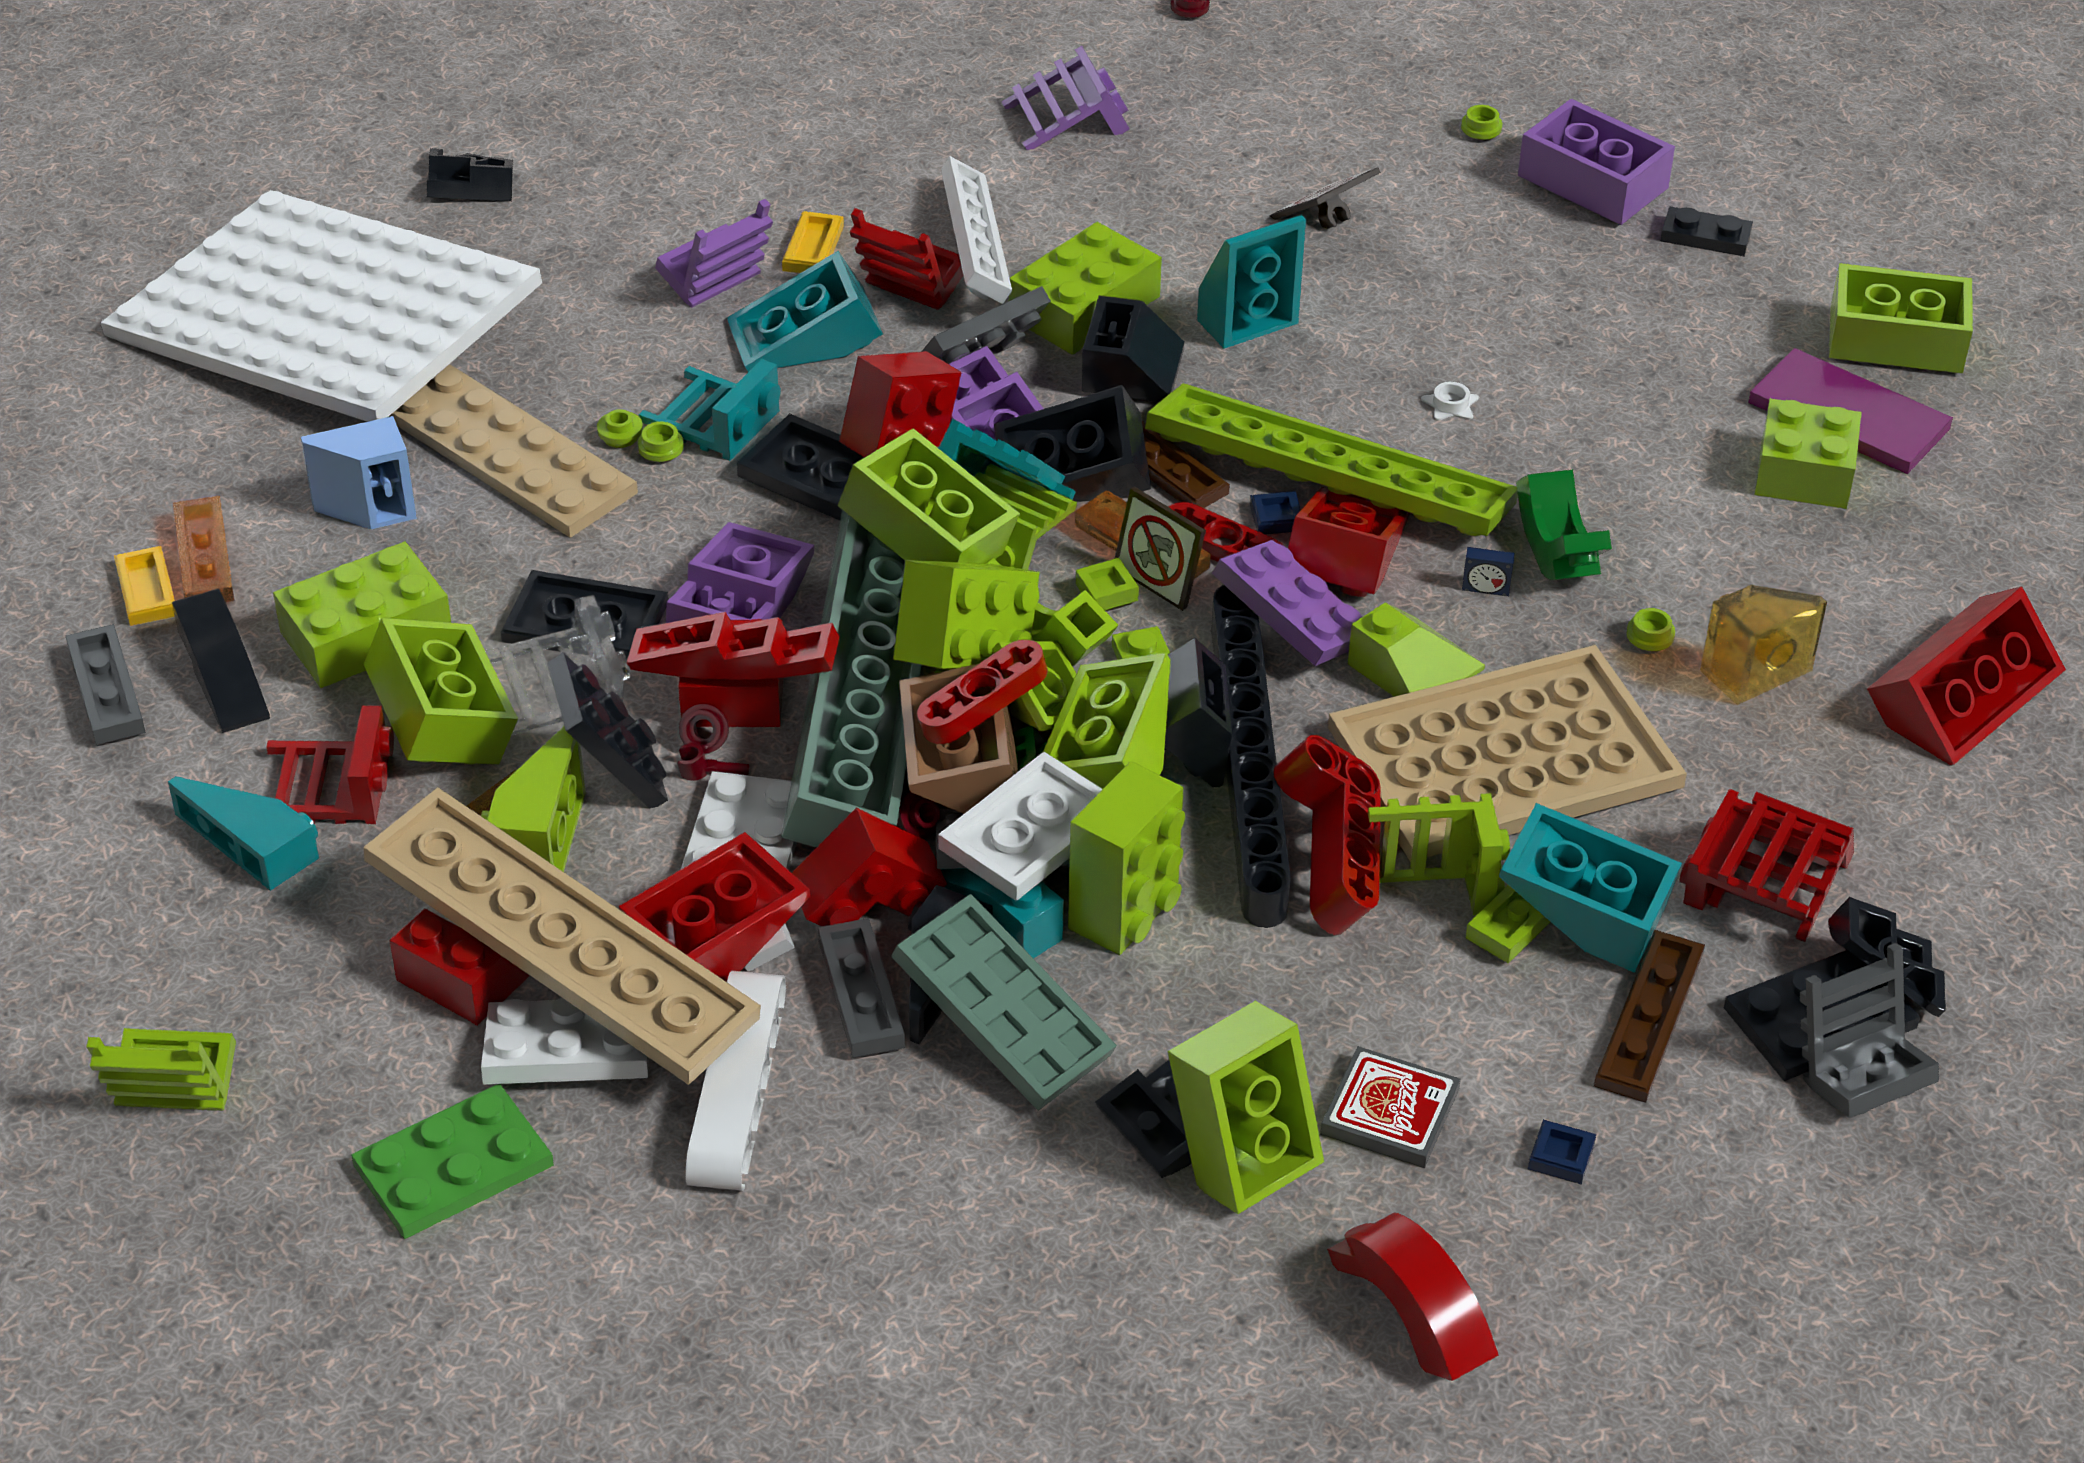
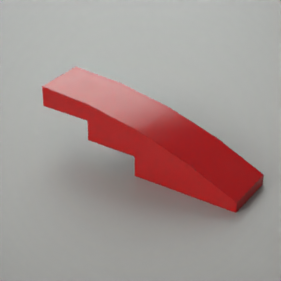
(719, 650)

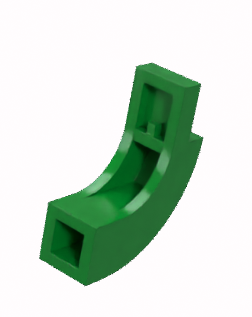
(1556, 527)

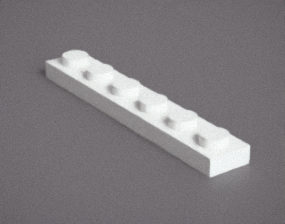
(976, 231)

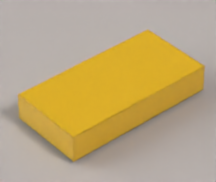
(812, 240)
(145, 585)

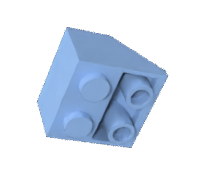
(360, 474)

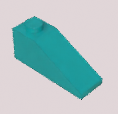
(248, 828)
(1032, 920)

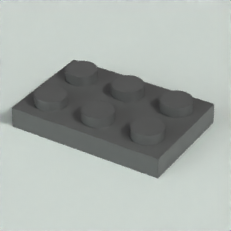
(997, 326)

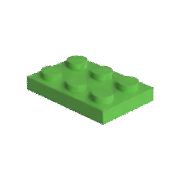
(452, 1160)

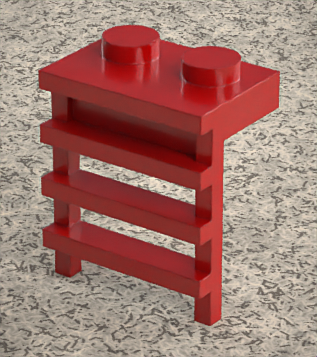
(906, 264)
(362, 772)
(1726, 843)
(1829, 858)

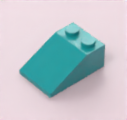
(1254, 284)
(807, 318)
(1591, 884)

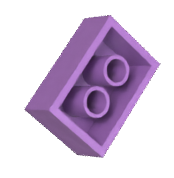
(1596, 161)

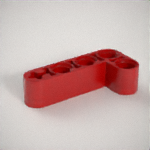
(1343, 839)

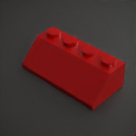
(1969, 676)

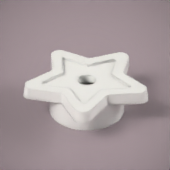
(1451, 400)

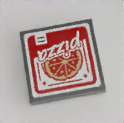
(1390, 1106)

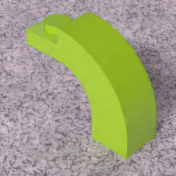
(1076, 626)

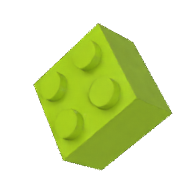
(1808, 453)

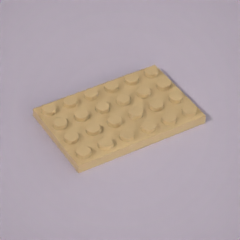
(1525, 733)

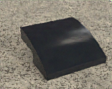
(1150, 1118)

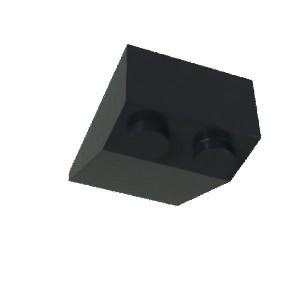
(1087, 440)

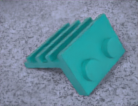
(736, 409)
(977, 450)

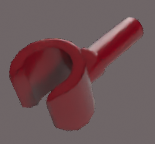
(696, 766)

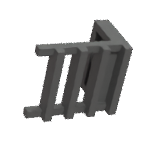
(1870, 1060)

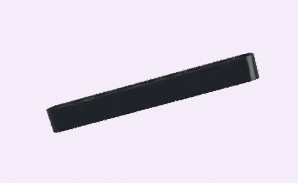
(1250, 766)

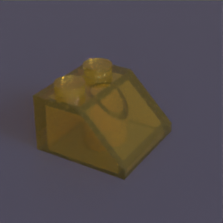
(1761, 639)

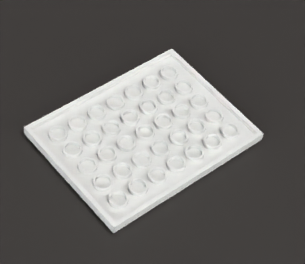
(323, 305)

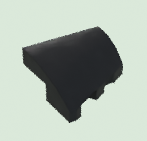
(469, 177)
(1866, 934)

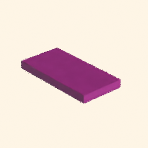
(1891, 425)

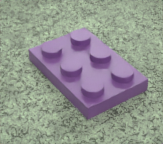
(1290, 600)

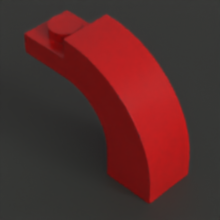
(1425, 1290)

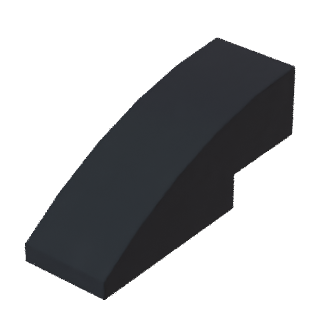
(220, 660)

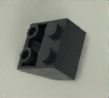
(1130, 349)
(1199, 712)

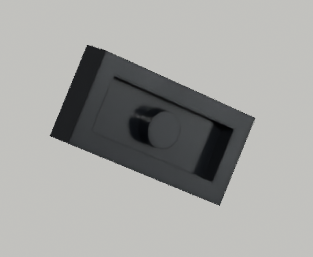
(1706, 231)

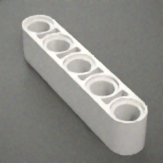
(731, 1089)

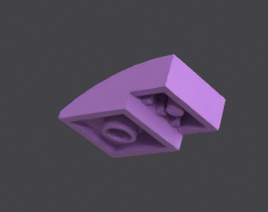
(989, 394)
(742, 574)

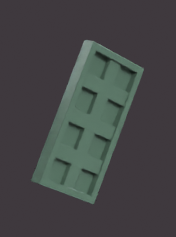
(1004, 1001)

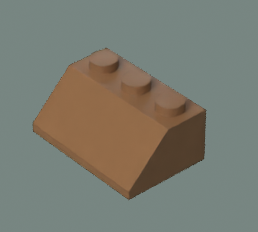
(962, 770)

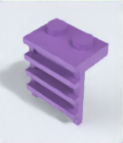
(1089, 90)
(717, 258)

